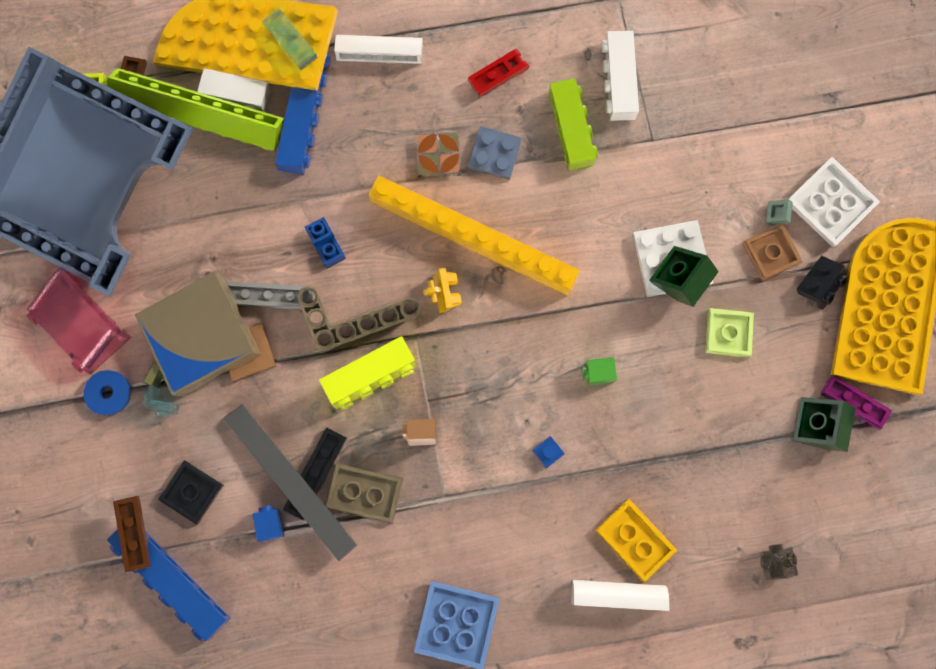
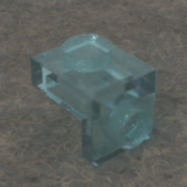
(162, 408)

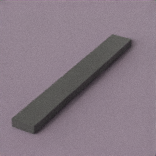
(291, 482)

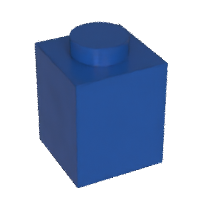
(268, 524)

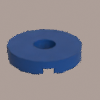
(95, 387)

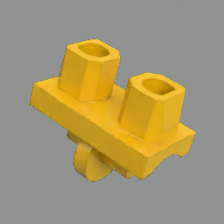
(440, 291)

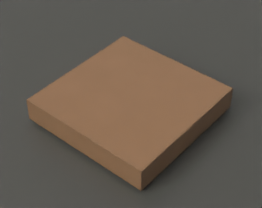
(772, 252)
(259, 364)

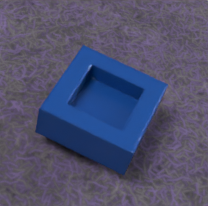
(548, 452)

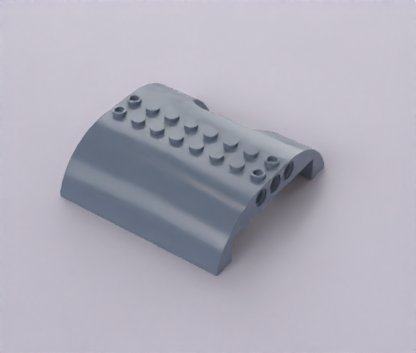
(72, 164)

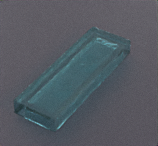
(290, 39)

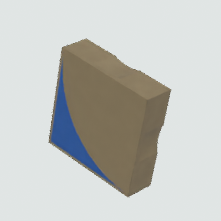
(197, 334)

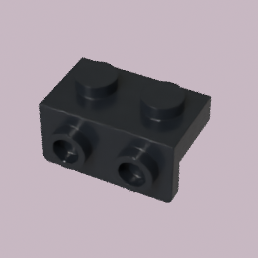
(823, 281)

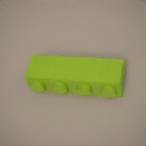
(572, 124)

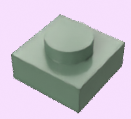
(779, 212)

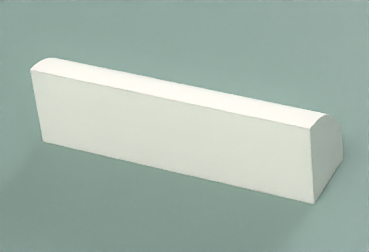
(378, 49)
(619, 595)

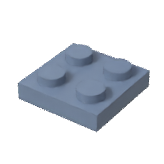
(494, 153)

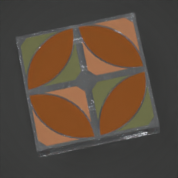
(438, 154)

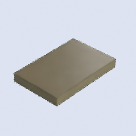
(364, 493)

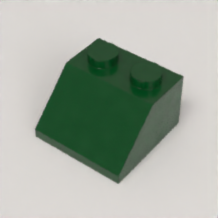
(684, 275)
(824, 423)

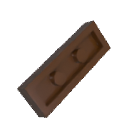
(132, 534)

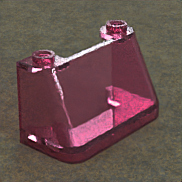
(76, 322)

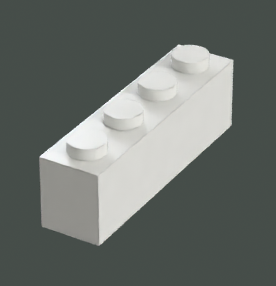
(621, 75)

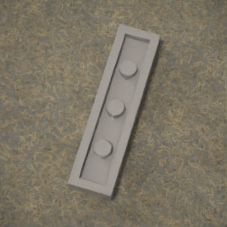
(268, 295)

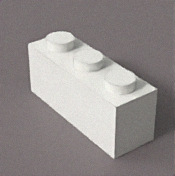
(235, 89)

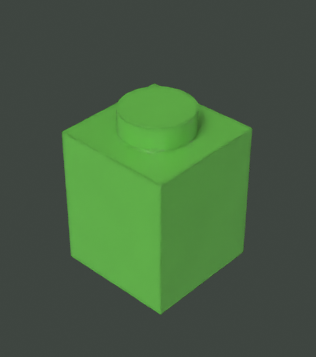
(599, 371)

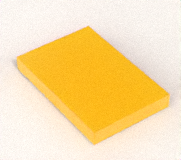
(636, 540)

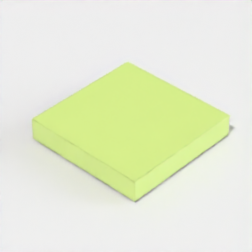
(729, 332)

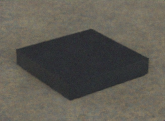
(191, 492)

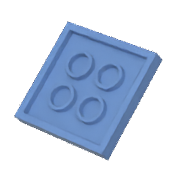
(456, 625)

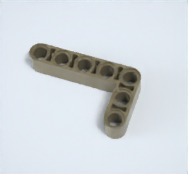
(354, 321)

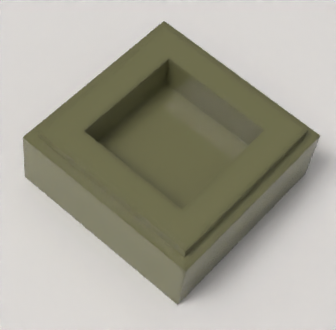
(154, 375)

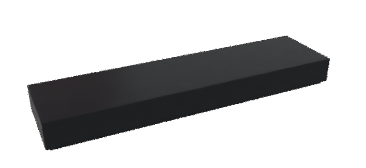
(320, 464)

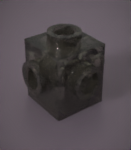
(779, 562)

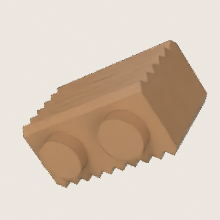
(420, 431)

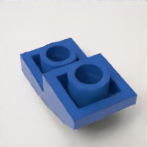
(325, 242)

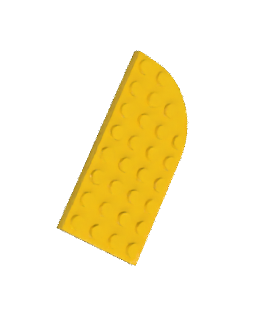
(234, 40)
(889, 307)

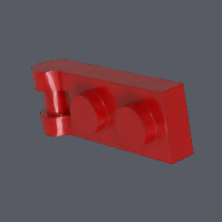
(497, 73)

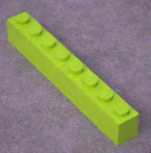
(200, 109)

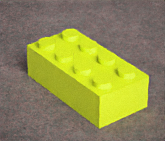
(368, 373)

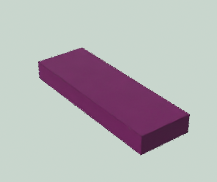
(866, 407)

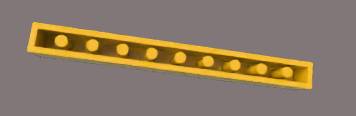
(473, 235)

